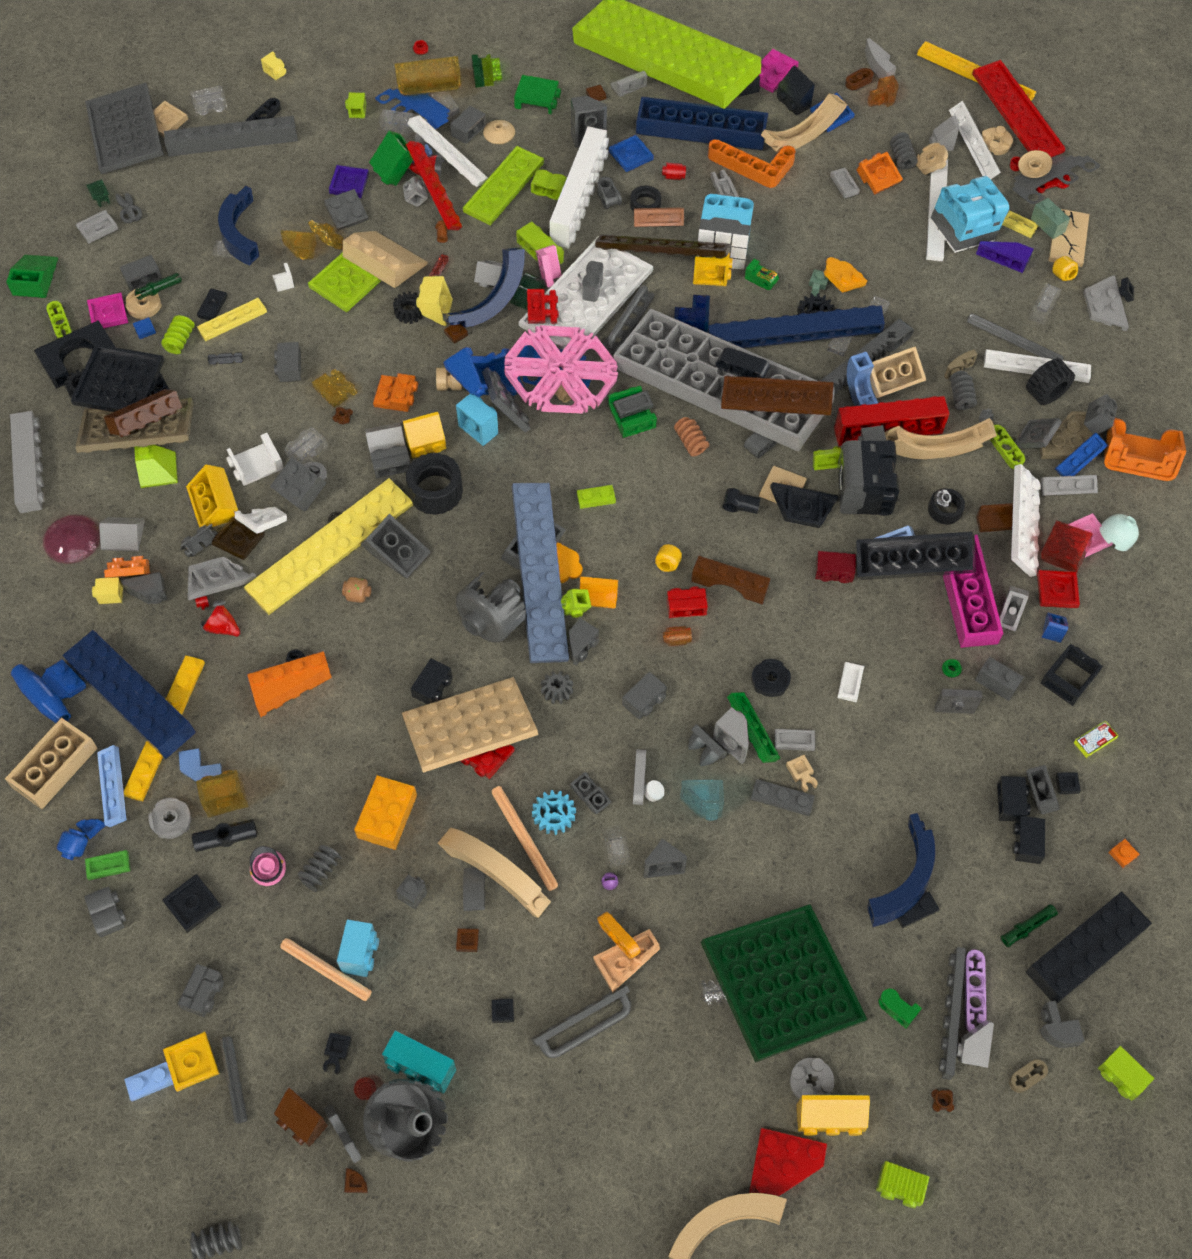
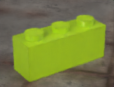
(533, 238)

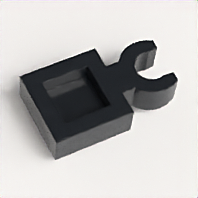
(336, 1049)

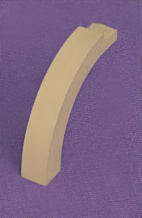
(809, 128)
(941, 446)
(495, 865)
(724, 1211)

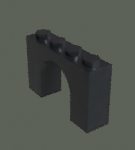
(53, 354)

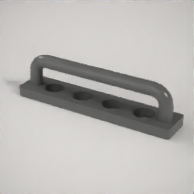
(642, 295)
(541, 1038)

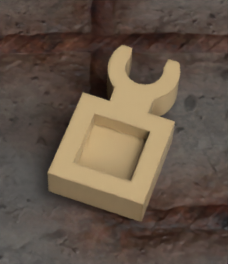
(801, 770)

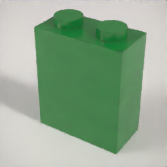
(391, 158)

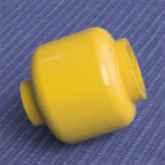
(1065, 268)
(668, 558)

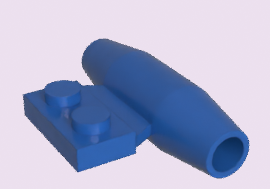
(47, 691)

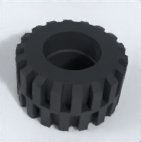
(1050, 381)

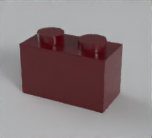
(835, 566)

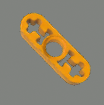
(618, 935)

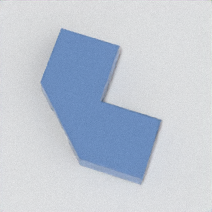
(191, 765)

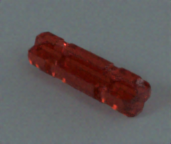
(439, 265)

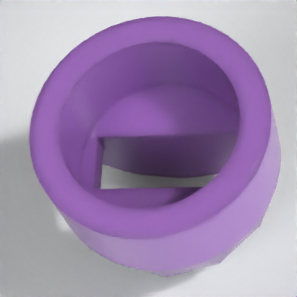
(609, 884)

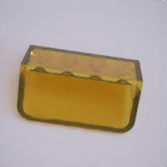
(428, 76)

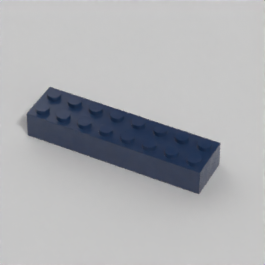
(701, 123)
(129, 694)

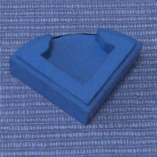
(90, 827)

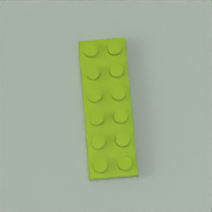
(503, 185)

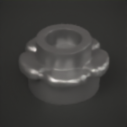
(940, 501)

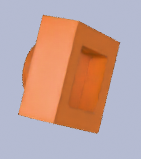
(1124, 853)

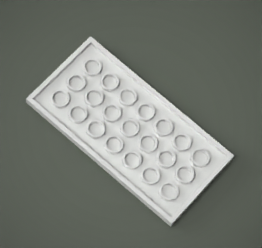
(621, 278)

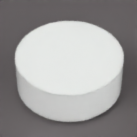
(653, 790)

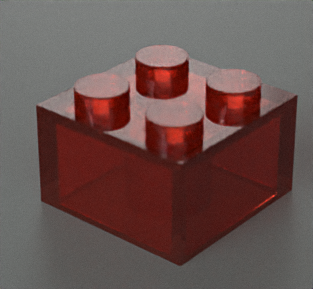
(1066, 546)

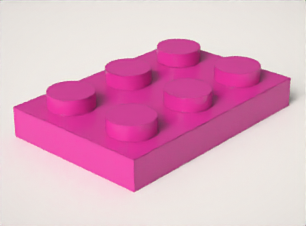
(774, 69)

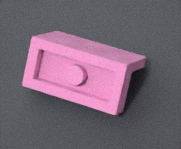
(548, 264)

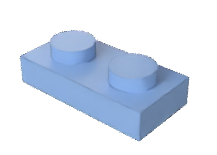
(148, 1081)

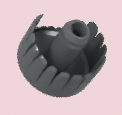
(492, 615)
(405, 1119)

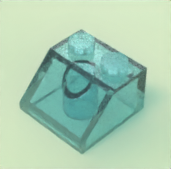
(703, 797)

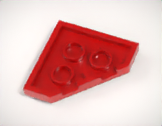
(784, 1162)

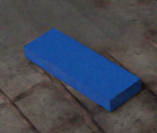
(1081, 456)

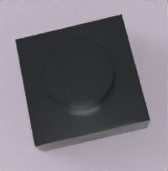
(1127, 289)
(1068, 783)
(502, 1011)

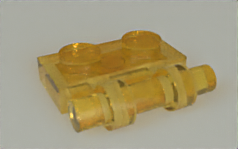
(327, 234)
(330, 391)

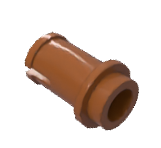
(441, 232)

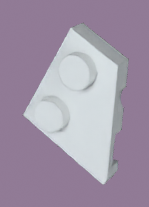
(261, 518)

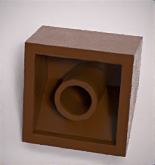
(299, 1118)

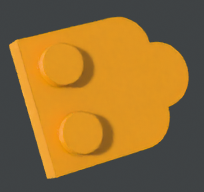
(843, 275)
(568, 563)

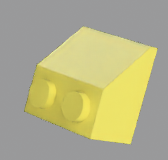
(434, 298)

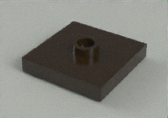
(237, 539)

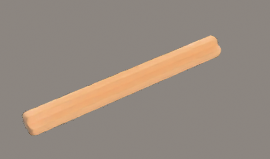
(326, 969)

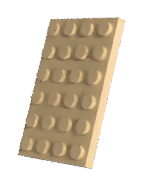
(469, 724)

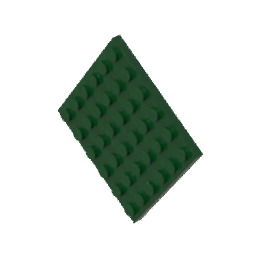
(783, 982)

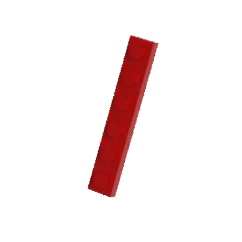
(434, 186)

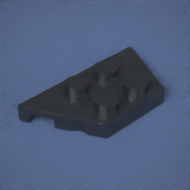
(803, 505)

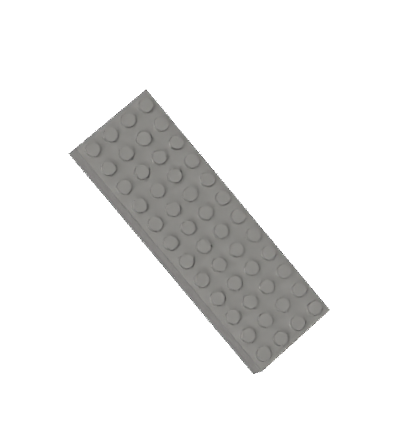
(684, 365)

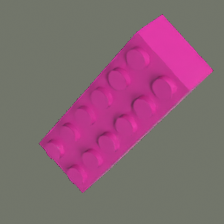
(974, 605)

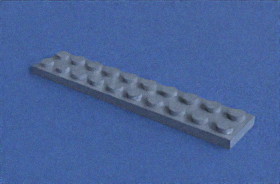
(539, 573)

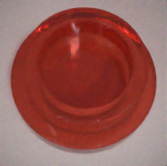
(364, 1088)

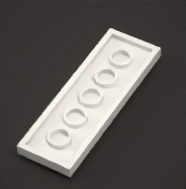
(1025, 520)

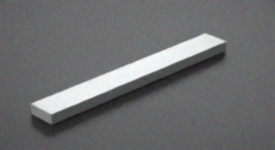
(935, 241)

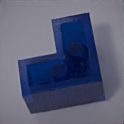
(697, 315)

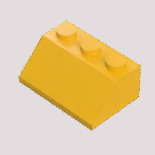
(211, 496)
(833, 1114)

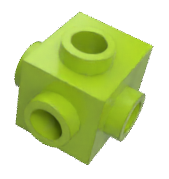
(576, 602)

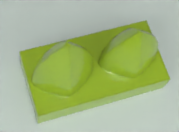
(826, 458)

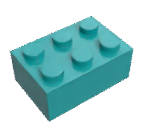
(418, 1062)

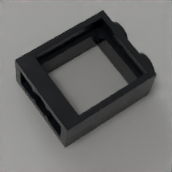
(1063, 688)

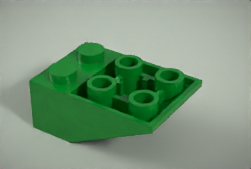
(32, 276)

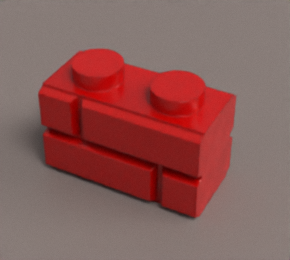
(686, 602)

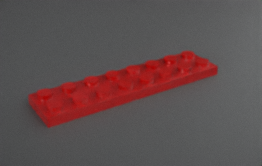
(1017, 109)

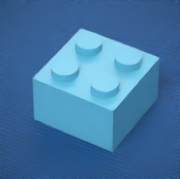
(477, 419)
(357, 948)

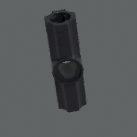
(211, 838)

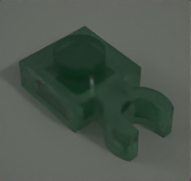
(98, 192)

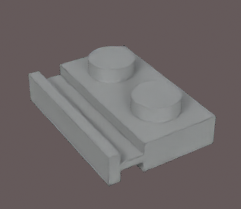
(96, 226)

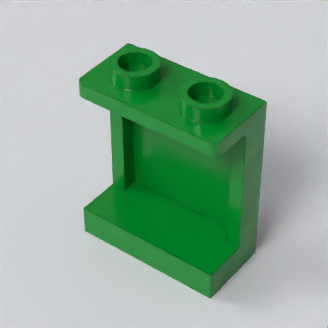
(537, 92)
(634, 423)

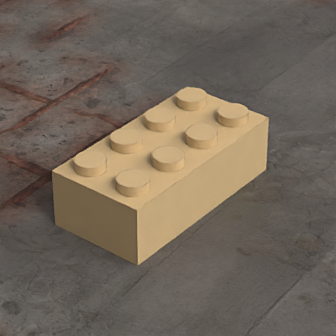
(51, 763)

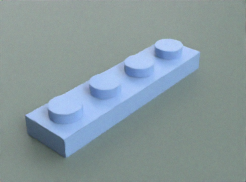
(111, 786)

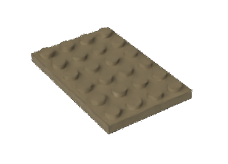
(95, 434)

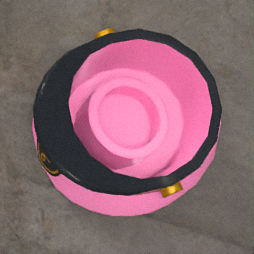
(267, 866)

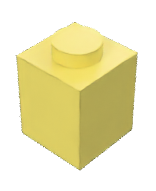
(108, 590)

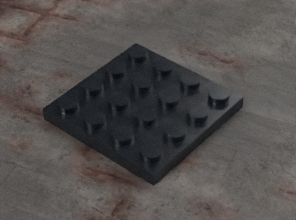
(116, 378)

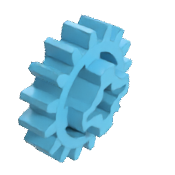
(554, 803)

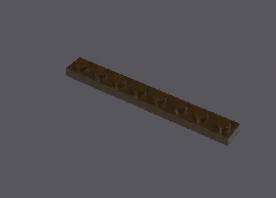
(667, 246)

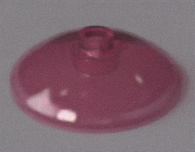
(75, 545)

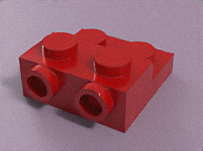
(489, 762)

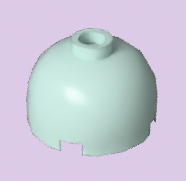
(1120, 531)

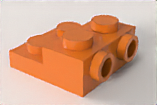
(879, 172)
(396, 392)
(121, 568)

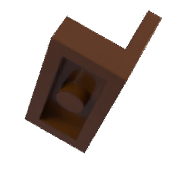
(995, 517)

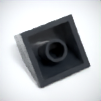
(796, 91)

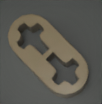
(1025, 1071)

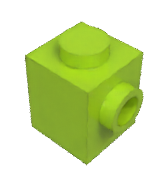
(356, 105)

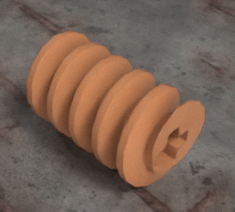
(691, 436)

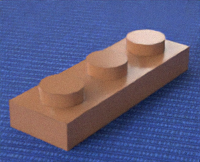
(658, 217)

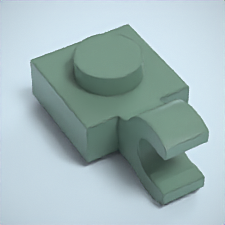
(818, 281)

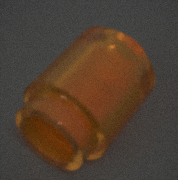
(677, 636)

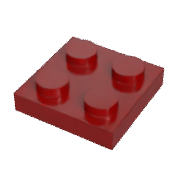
(1058, 589)

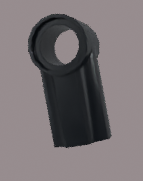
(735, 501)

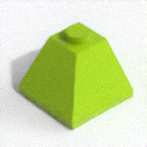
(155, 466)

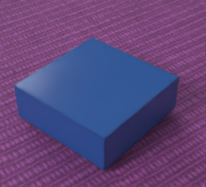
(144, 328)

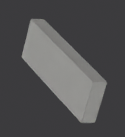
(1069, 485)

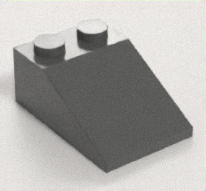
(396, 546)

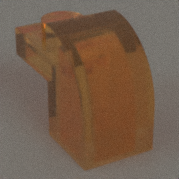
(885, 92)

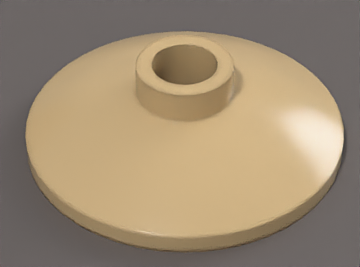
(499, 131)
(1035, 164)

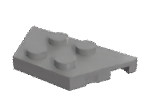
(1105, 303)
(215, 576)

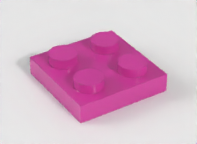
(108, 310)

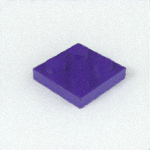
(347, 179)

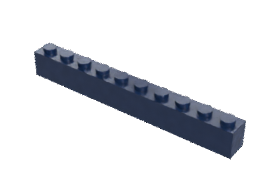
(801, 327)

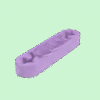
(972, 991)

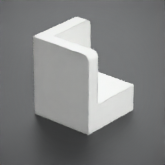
(283, 280)

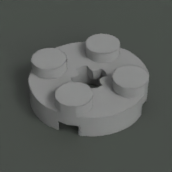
(170, 829)
(816, 1068)

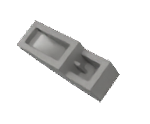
(879, 60)

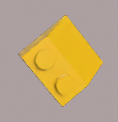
(424, 435)

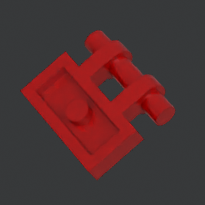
(536, 306)

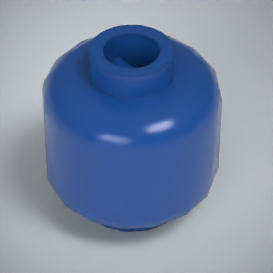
(72, 844)

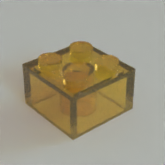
(222, 793)

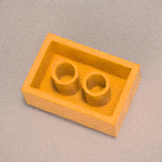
(385, 812)

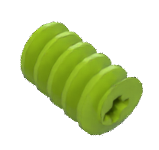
(177, 334)

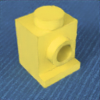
(273, 66)

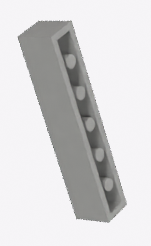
(26, 462)

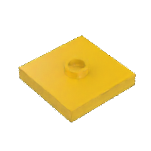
(191, 1061)

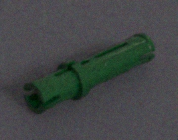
(153, 288)
(1022, 929)

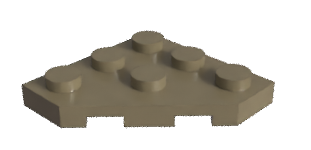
(1067, 437)

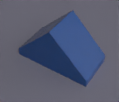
(1055, 627)

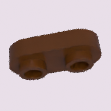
(859, 78)

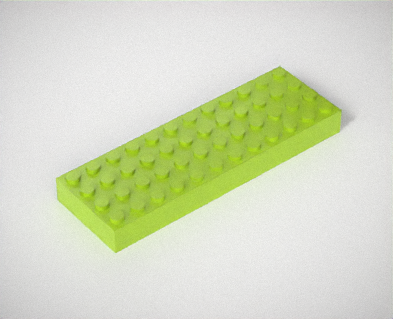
(667, 51)

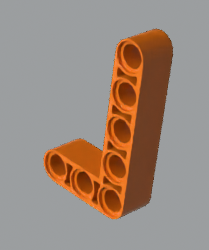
(750, 166)

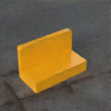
(601, 591)

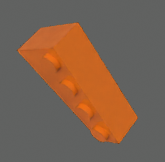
(287, 681)

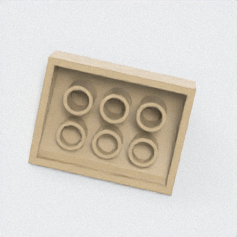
(381, 257)

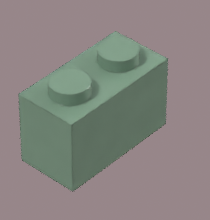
(1050, 218)

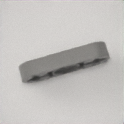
(639, 778)

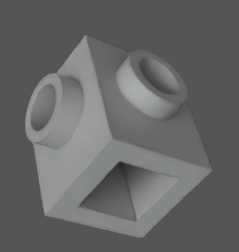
(415, 191)

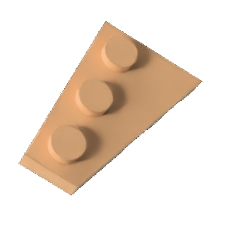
(618, 967)

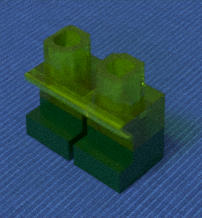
(486, 70)

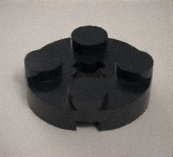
(771, 688)

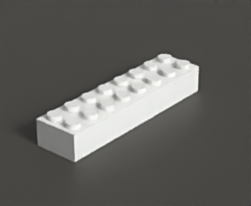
(578, 187)

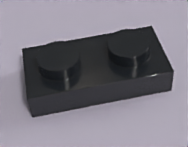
(923, 908)

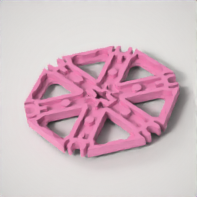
(572, 368)

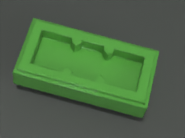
(107, 865)

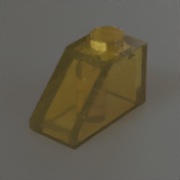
(300, 243)

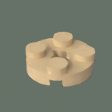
(1000, 134)
(926, 163)
(144, 311)

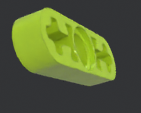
(60, 316)
(1007, 455)

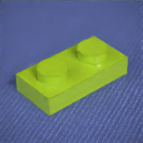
(596, 496)

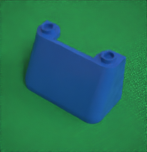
(469, 368)

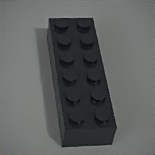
(916, 556)
(1088, 948)

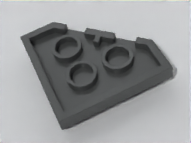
(505, 400)

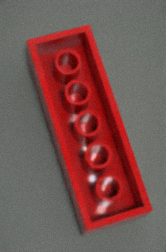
(916, 416)

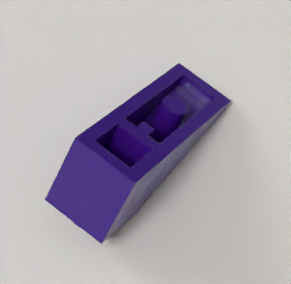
(1009, 254)

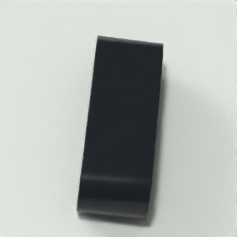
(742, 364)

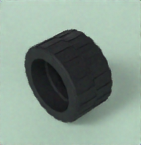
(434, 501)

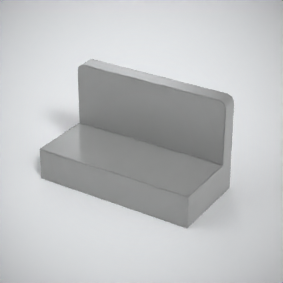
(630, 83)

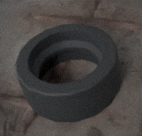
(645, 191)
(947, 518)

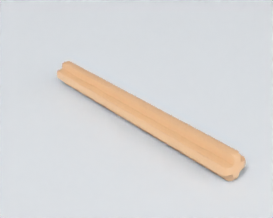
(524, 838)

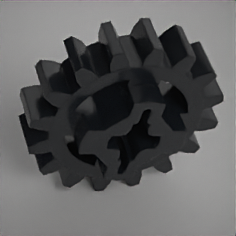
(814, 304)

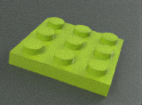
(343, 283)

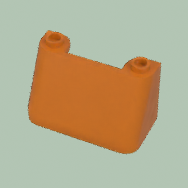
(1144, 455)

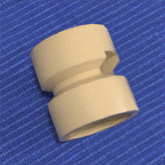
(445, 380)

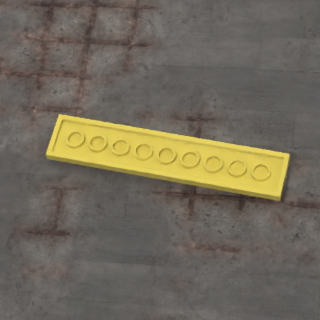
(326, 547)

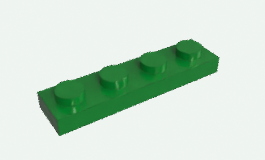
(756, 731)

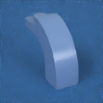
(858, 379)

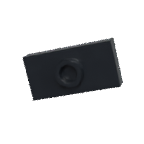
(212, 304)

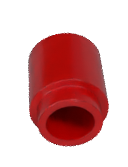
(674, 171)

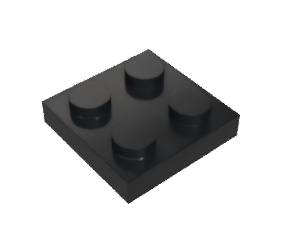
(191, 903)

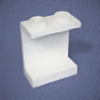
(255, 462)

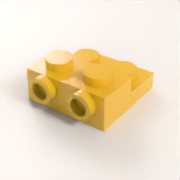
(712, 270)

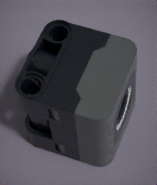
(868, 477)

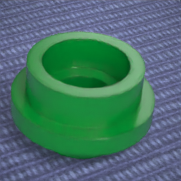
(954, 664)

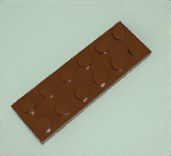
(777, 395)

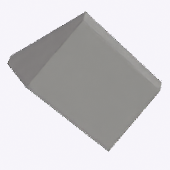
(384, 437)
(121, 533)

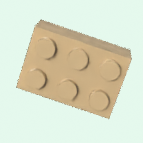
(896, 372)

